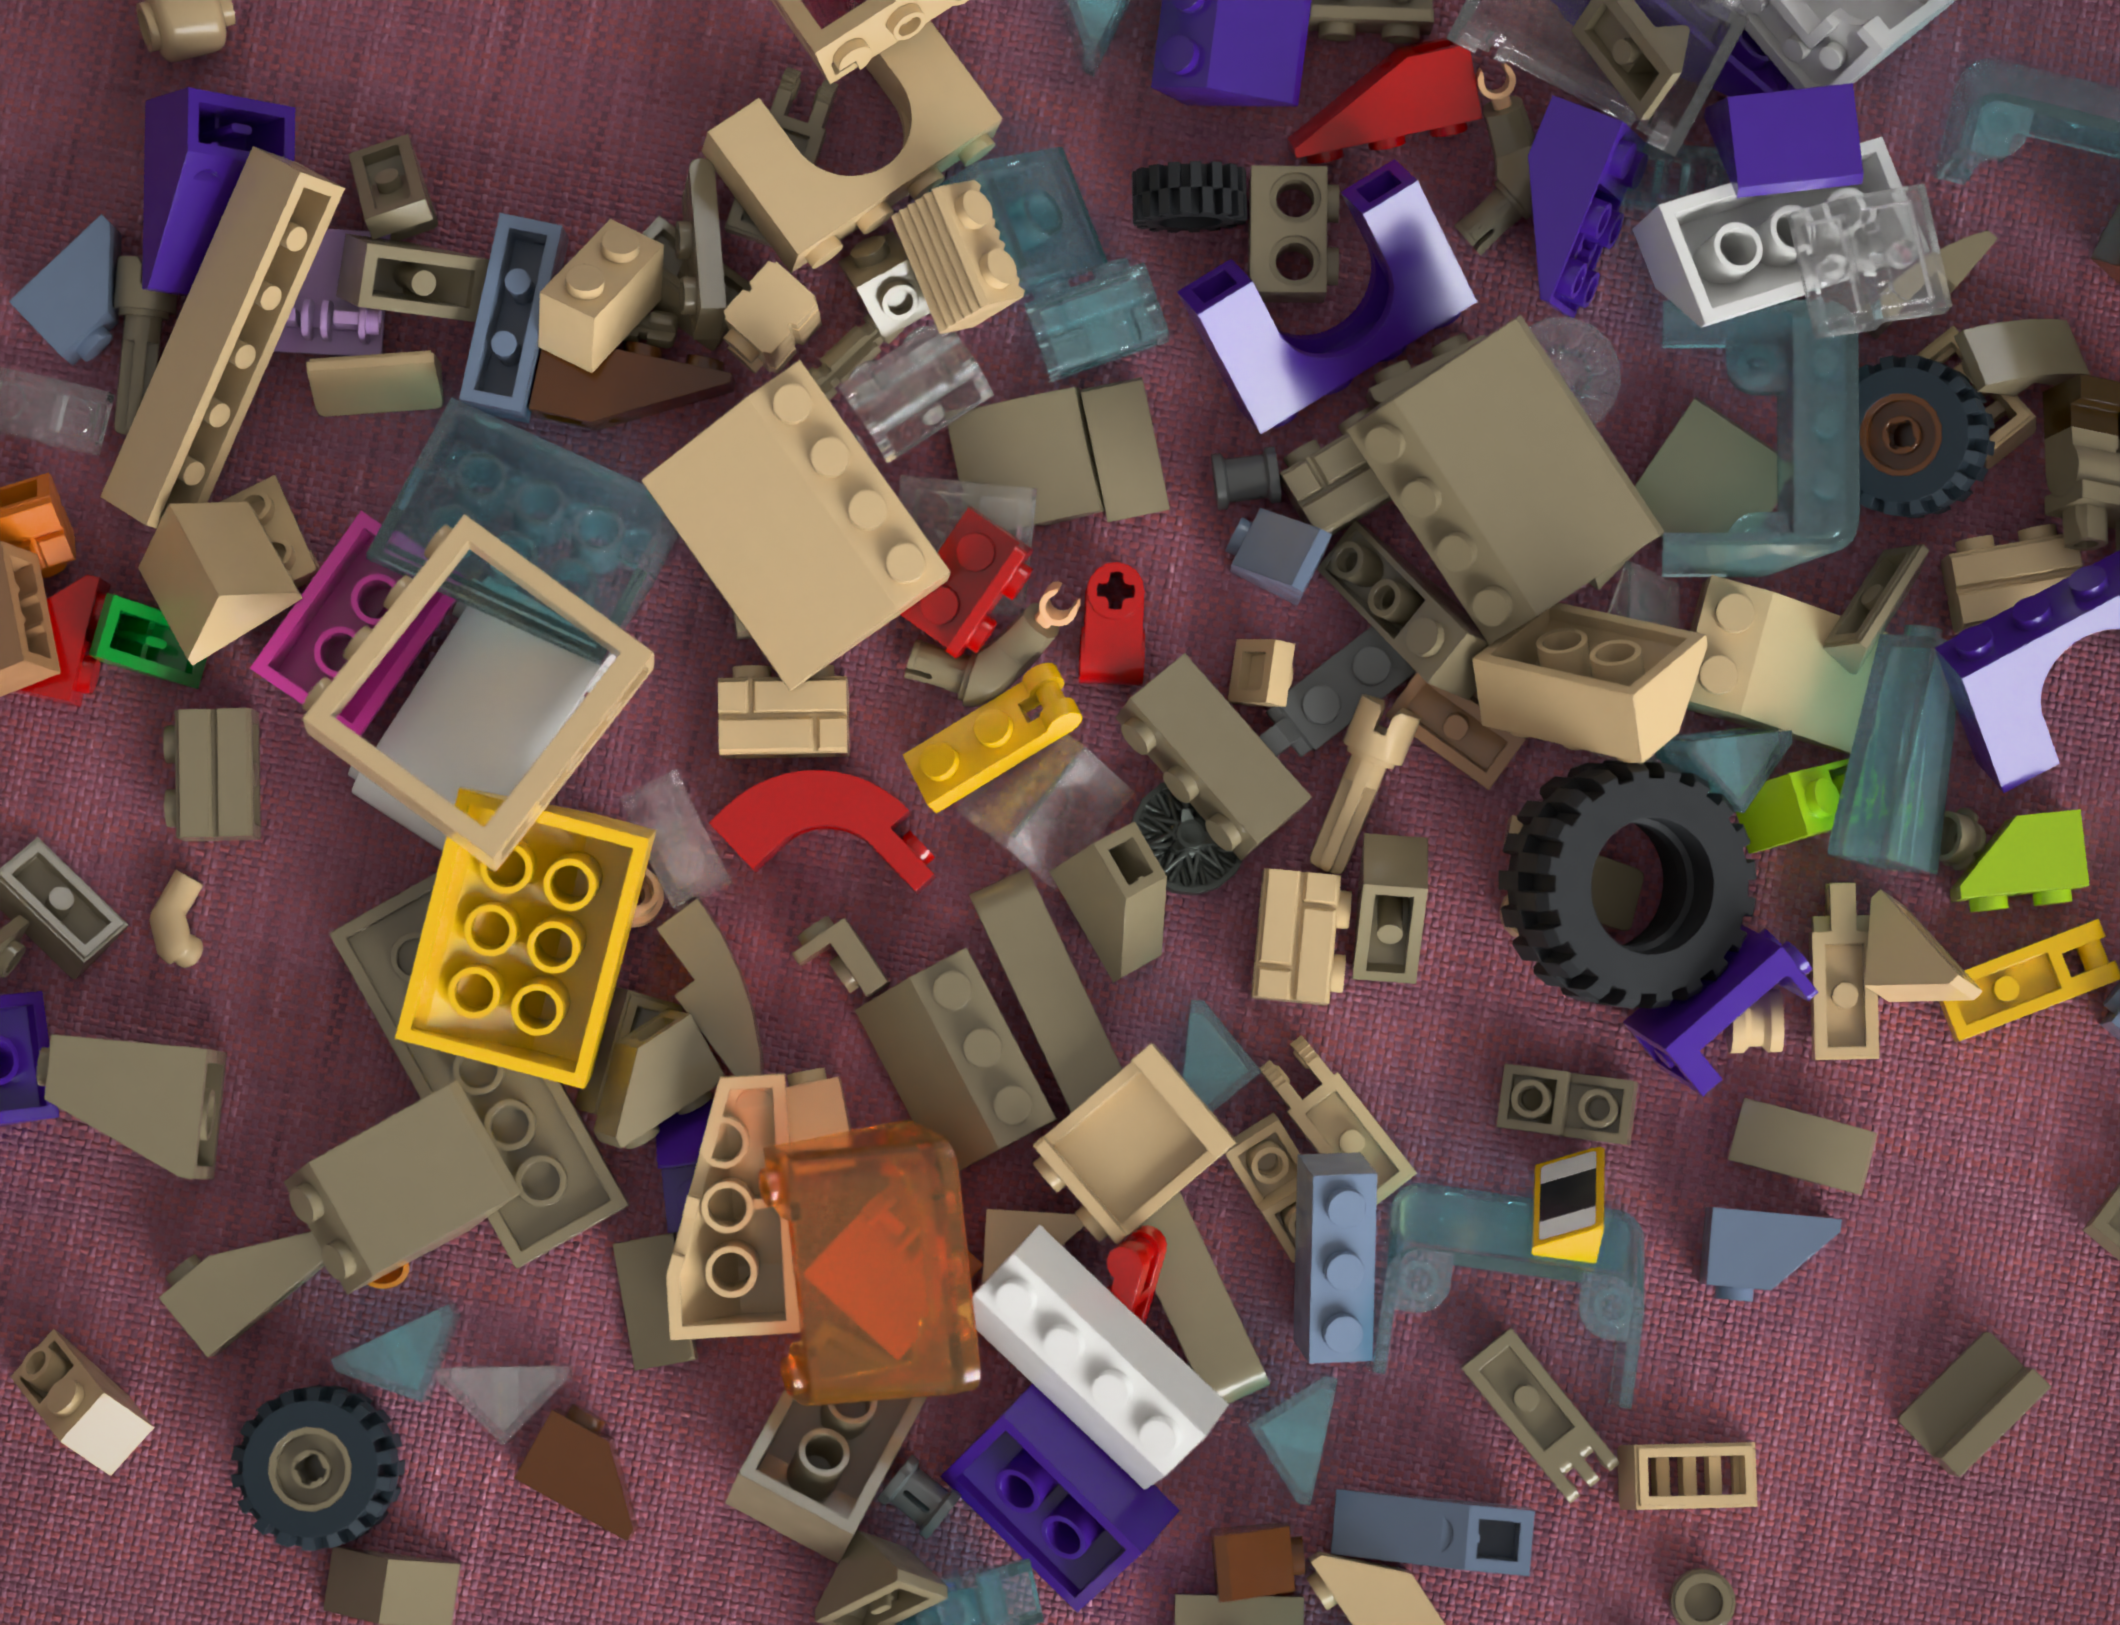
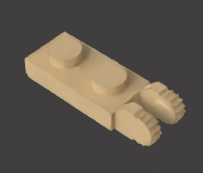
(1338, 1120)

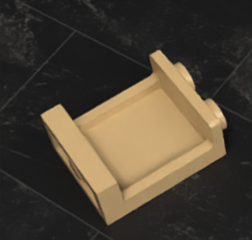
(1132, 1146)

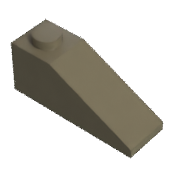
(237, 1288)

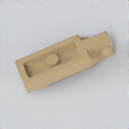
(1844, 1009)

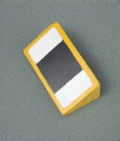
(1569, 1206)

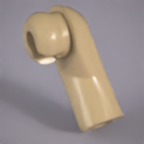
(170, 923)

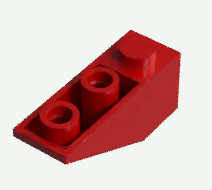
(1406, 93)

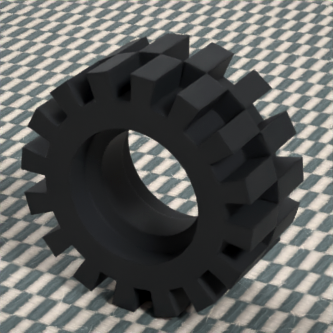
(1189, 197)

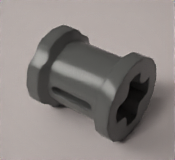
(1246, 478)
(919, 1497)

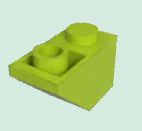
(1794, 806)
(2024, 857)

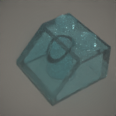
(1038, 215)

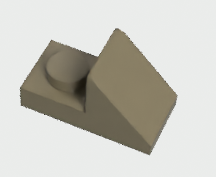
(1633, 52)
(392, 190)

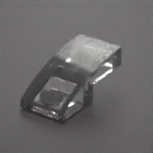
(53, 411)

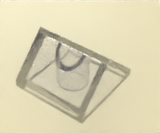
(1048, 805)

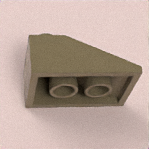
(821, 1468)

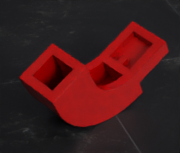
(813, 800)

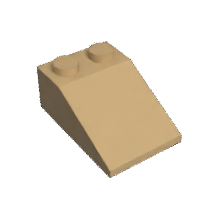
(1771, 667)

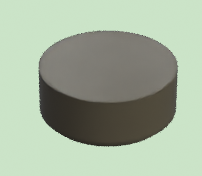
(1702, 1598)

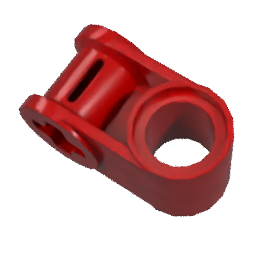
(1113, 639)

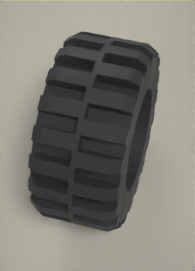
(1700, 896)

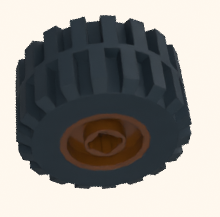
(1919, 436)

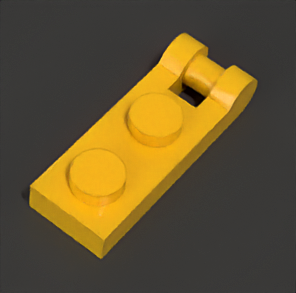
(993, 738)
(2031, 981)

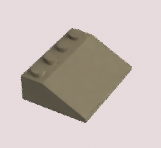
(1505, 480)

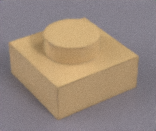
(1261, 672)

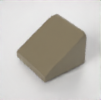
(1615, 892)

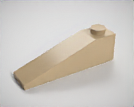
(731, 1250)

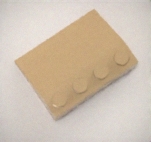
(796, 526)

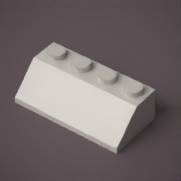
(1737, 254)
(1095, 1359)

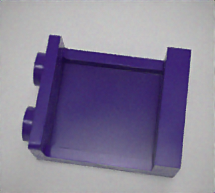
(1683, 1028)

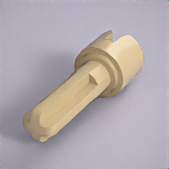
(1372, 752)

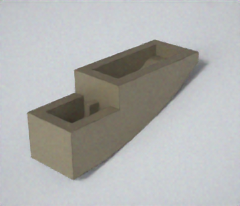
(719, 992)

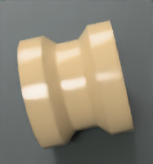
(1759, 1025)

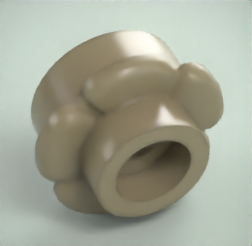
(1961, 839)

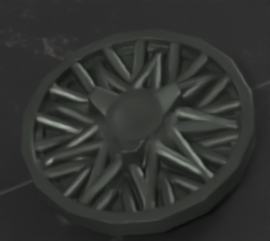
(1182, 844)

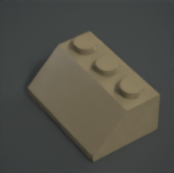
(956, 1059)

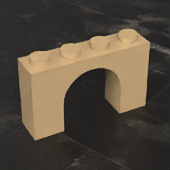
(809, 209)

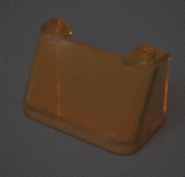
(875, 1265)

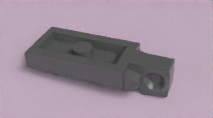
(1329, 695)

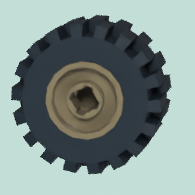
(317, 1467)

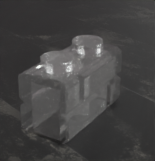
(915, 390)

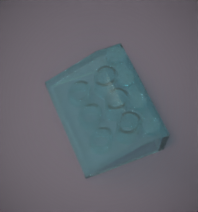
(548, 504)

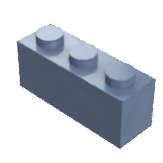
(506, 330)
(1335, 1257)

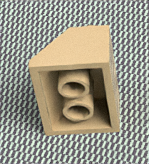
(1590, 681)

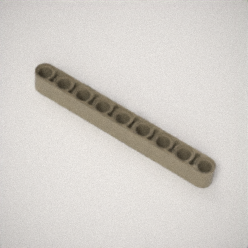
(1081, 1065)

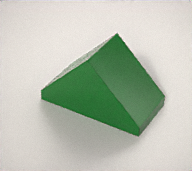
(142, 642)

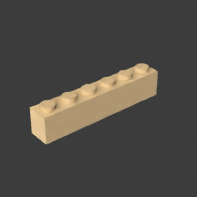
(223, 337)

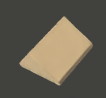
(215, 574)

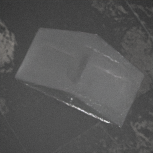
(504, 1395)

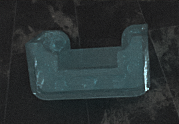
(2006, 101)

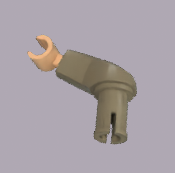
(1510, 141)
(999, 662)

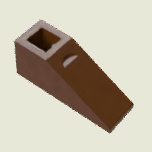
(623, 387)

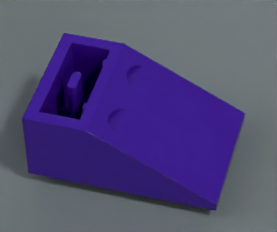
(190, 170)
(1577, 185)

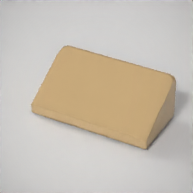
(376, 383)

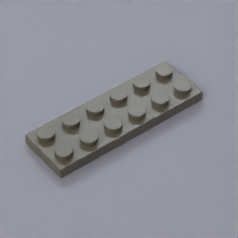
(526, 1116)

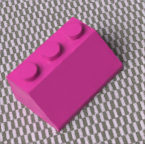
(334, 607)

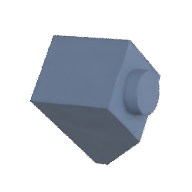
(74, 294)
(1277, 553)
(1757, 1248)

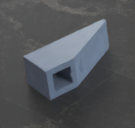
(1433, 1532)

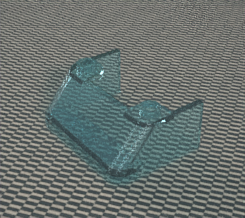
(1816, 441)
(1450, 1226)

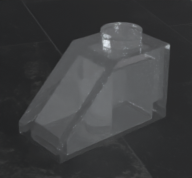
(682, 847)

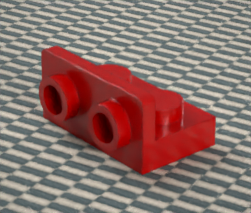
(983, 568)

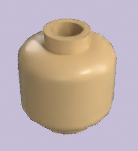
(184, 27)

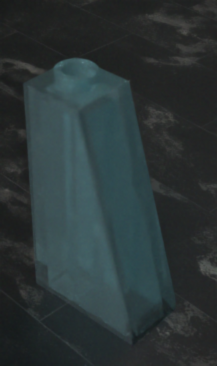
(1899, 759)

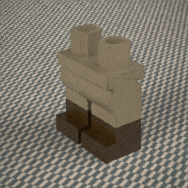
(2083, 459)

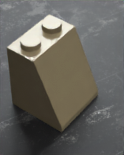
(142, 1095)
(401, 1188)

